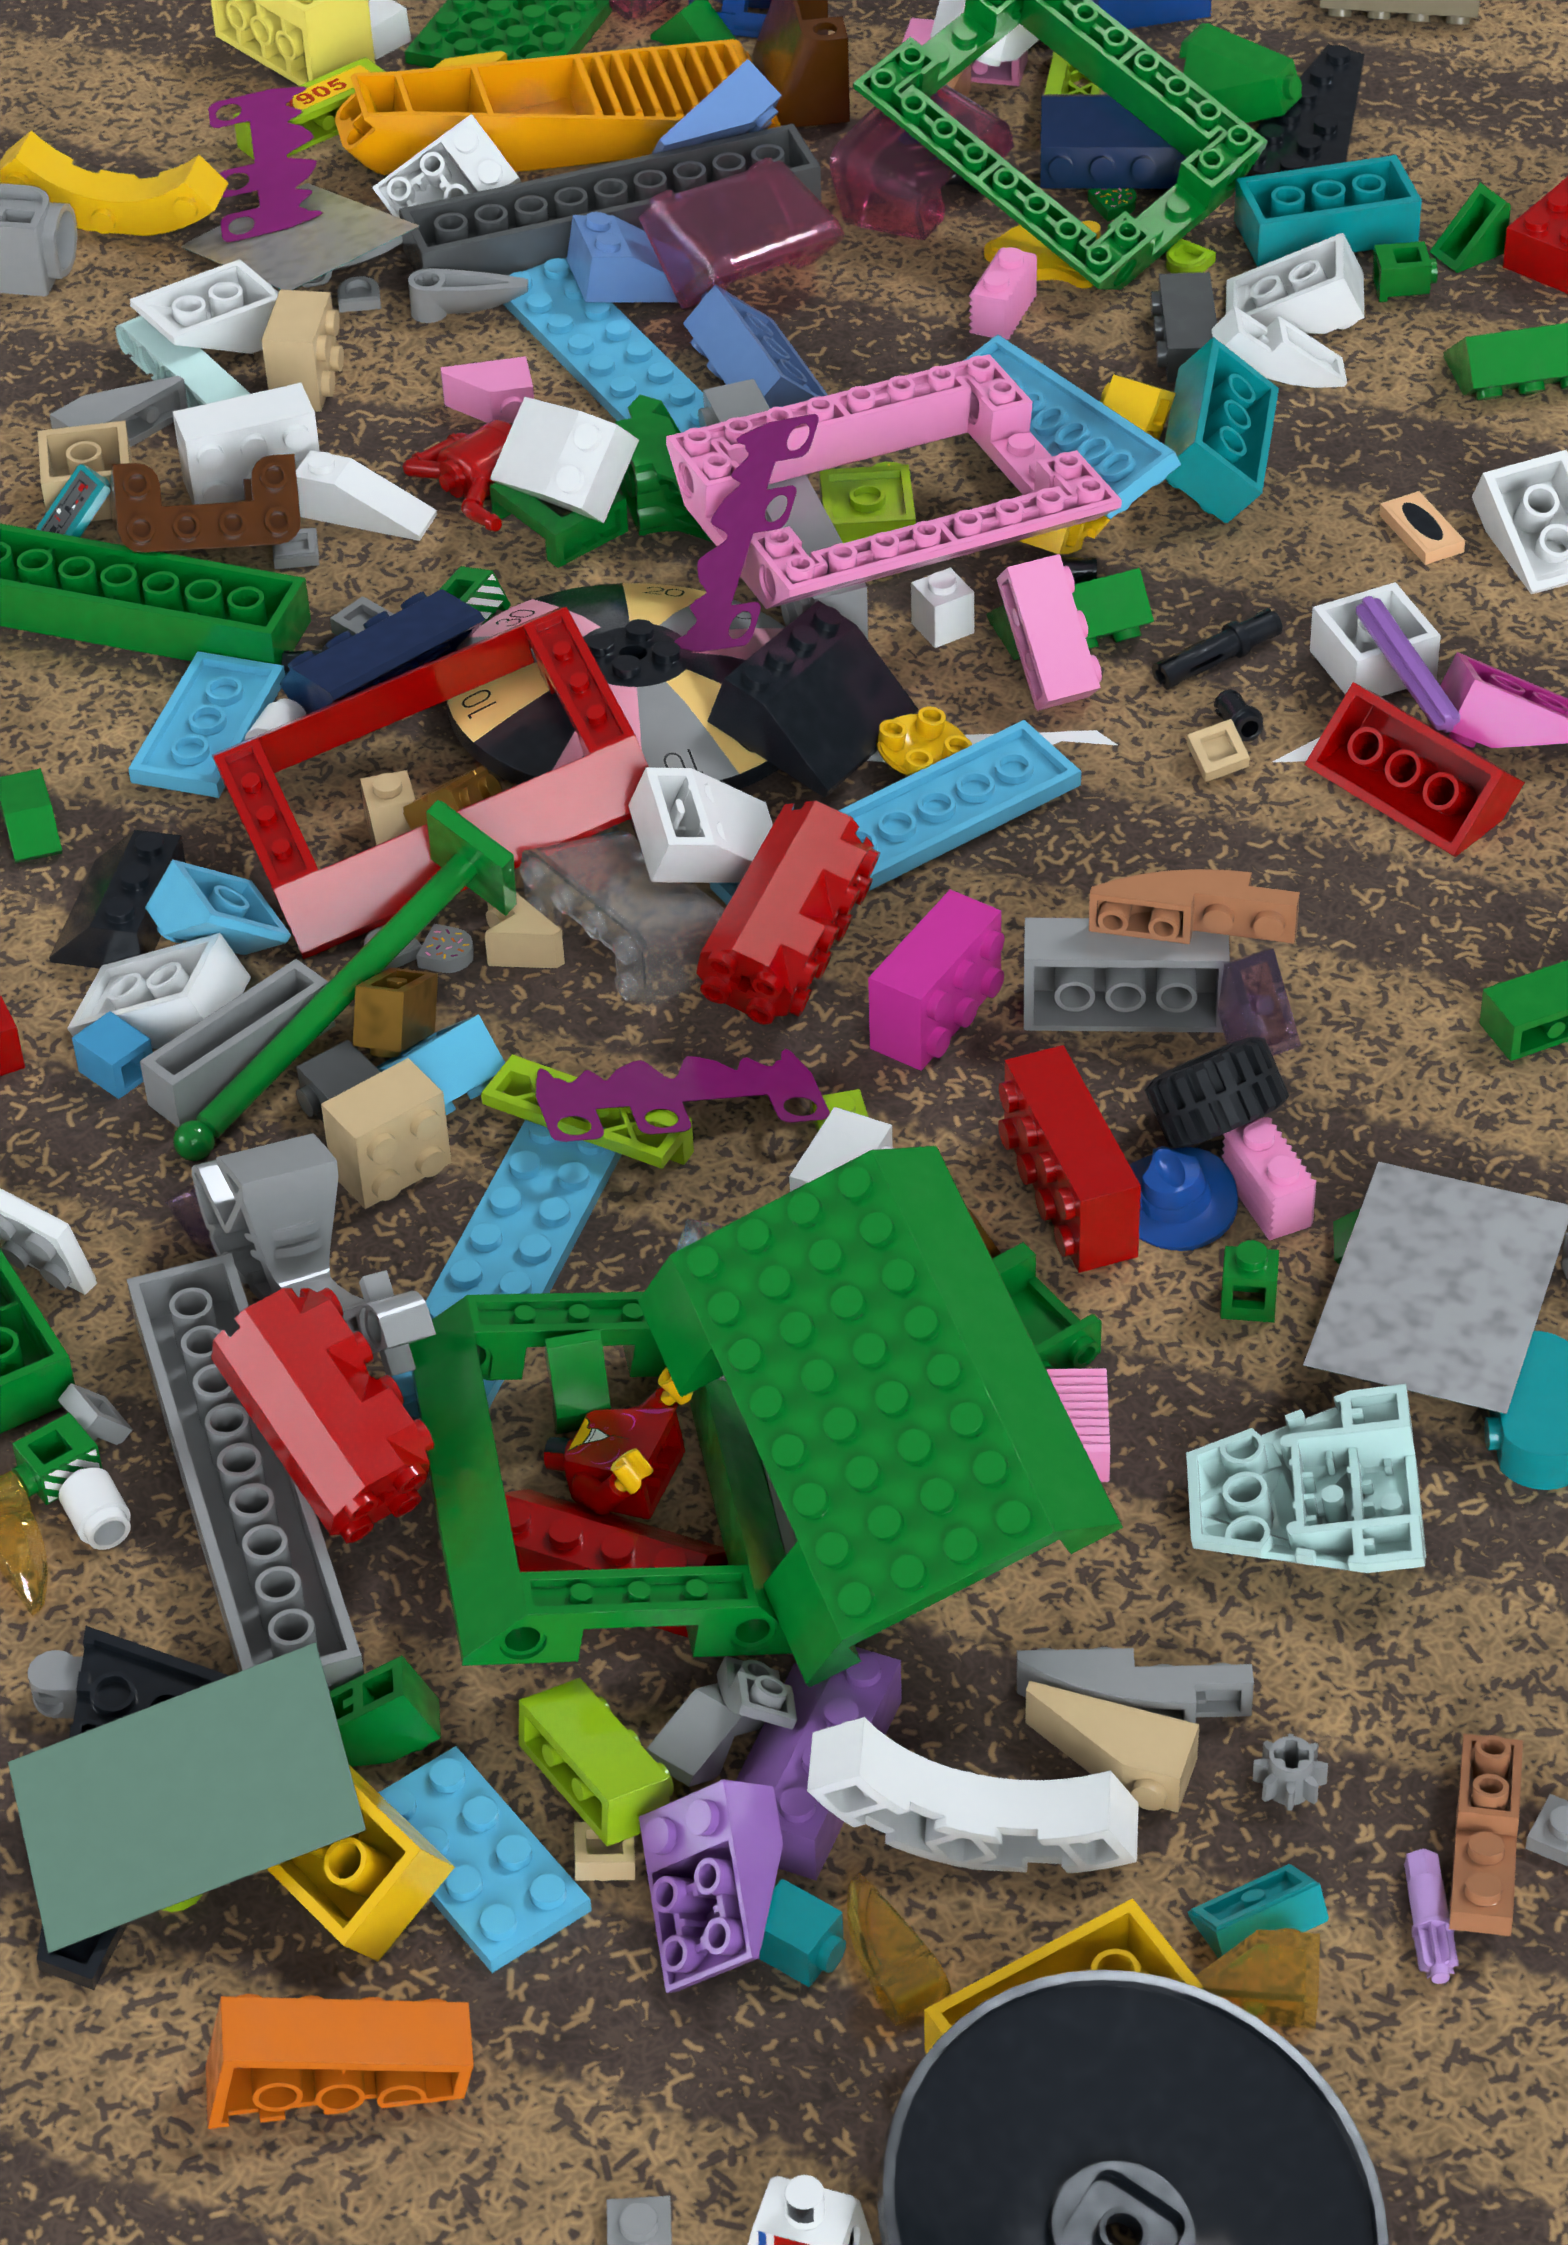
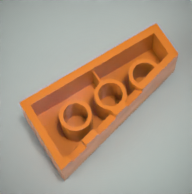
(334, 2054)

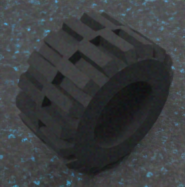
(1217, 1092)

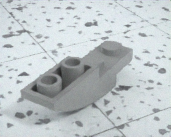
(1160, 1688)

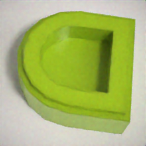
(1189, 258)

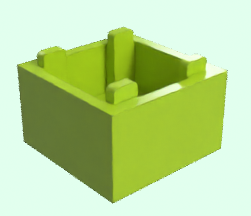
(867, 499)

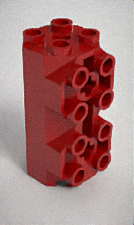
(787, 913)
(323, 1412)

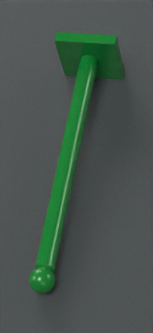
(465, 859)

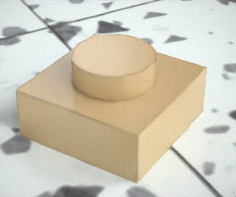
(1218, 750)
(597, 1861)

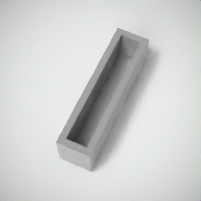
(209, 1055)

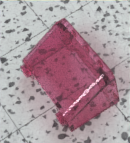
(894, 181)
(737, 229)

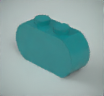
(1534, 1432)

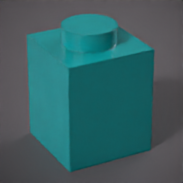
(802, 1934)

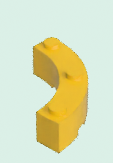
(115, 200)
(1144, 407)

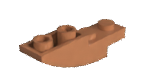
(1184, 901)
(1486, 1835)

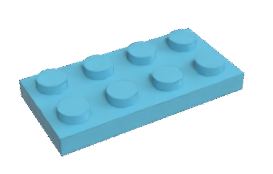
(204, 715)
(504, 1881)

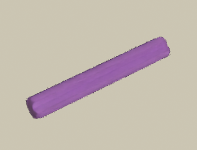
(1408, 664)

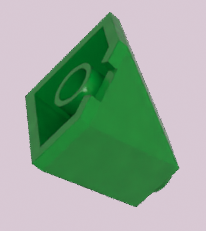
(1240, 73)

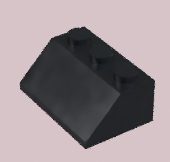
(110, 910)

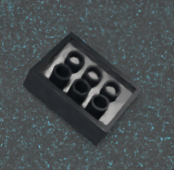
(812, 699)

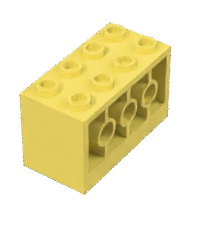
(297, 36)

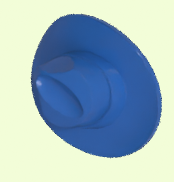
(1184, 1198)

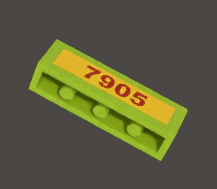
(318, 105)

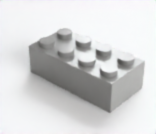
(1119, 981)

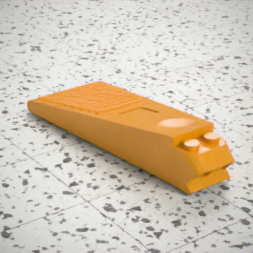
(537, 108)

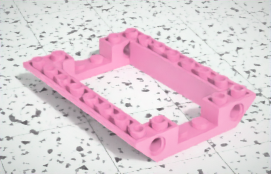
(879, 420)

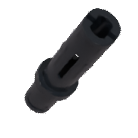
(1233, 641)

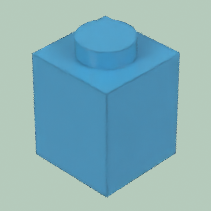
(111, 1054)

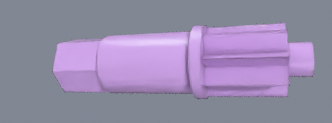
(1430, 1916)

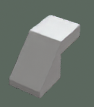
(699, 1737)

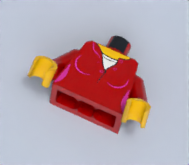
(623, 1455)

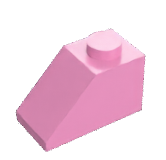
(488, 388)

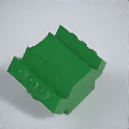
(650, 479)

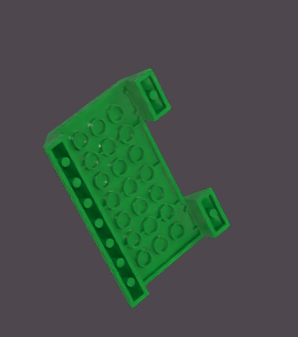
(879, 1395)

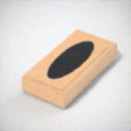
(1422, 528)

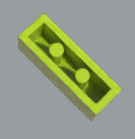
(592, 1759)

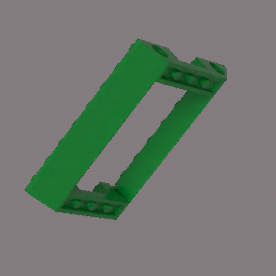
(1120, 64)
(542, 1614)

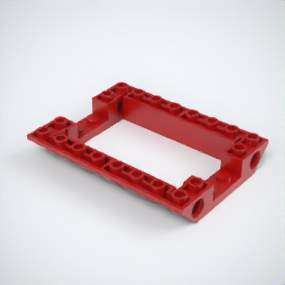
(550, 809)

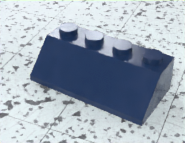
(1101, 145)
(385, 649)

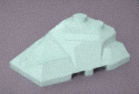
(1317, 1490)

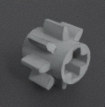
(1290, 1771)

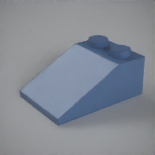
(734, 108)
(615, 261)

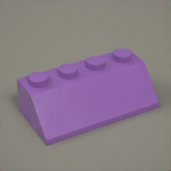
(783, 1754)

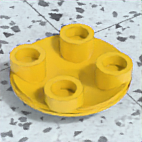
(919, 740)

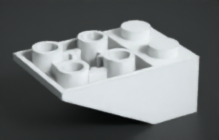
(451, 166)
(696, 826)

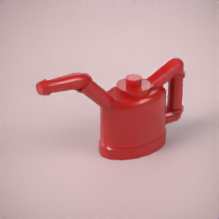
(465, 468)

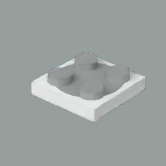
(44, 1243)

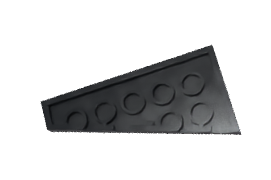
(1320, 122)

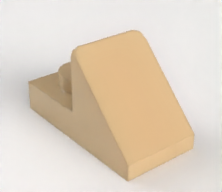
(522, 938)

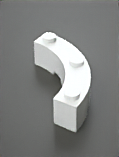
(970, 1816)

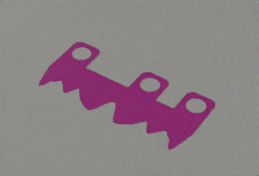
(273, 172)
(739, 518)
(647, 1089)

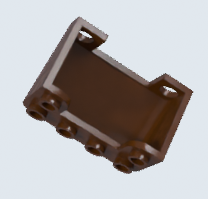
(805, 62)
(264, 518)

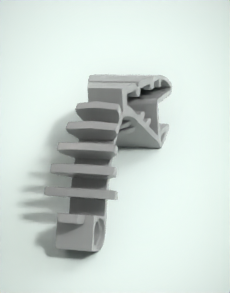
(277, 1221)

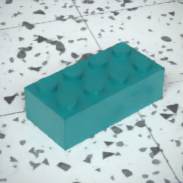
(1300, 207)
(1220, 430)

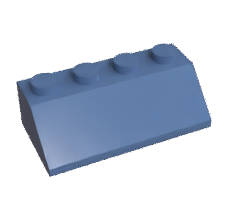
(749, 346)

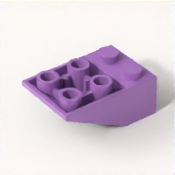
(711, 1878)

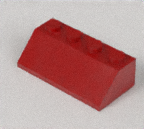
(1412, 771)
(570, 1536)

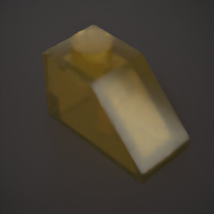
(1270, 1977)

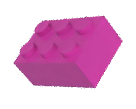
(936, 980)

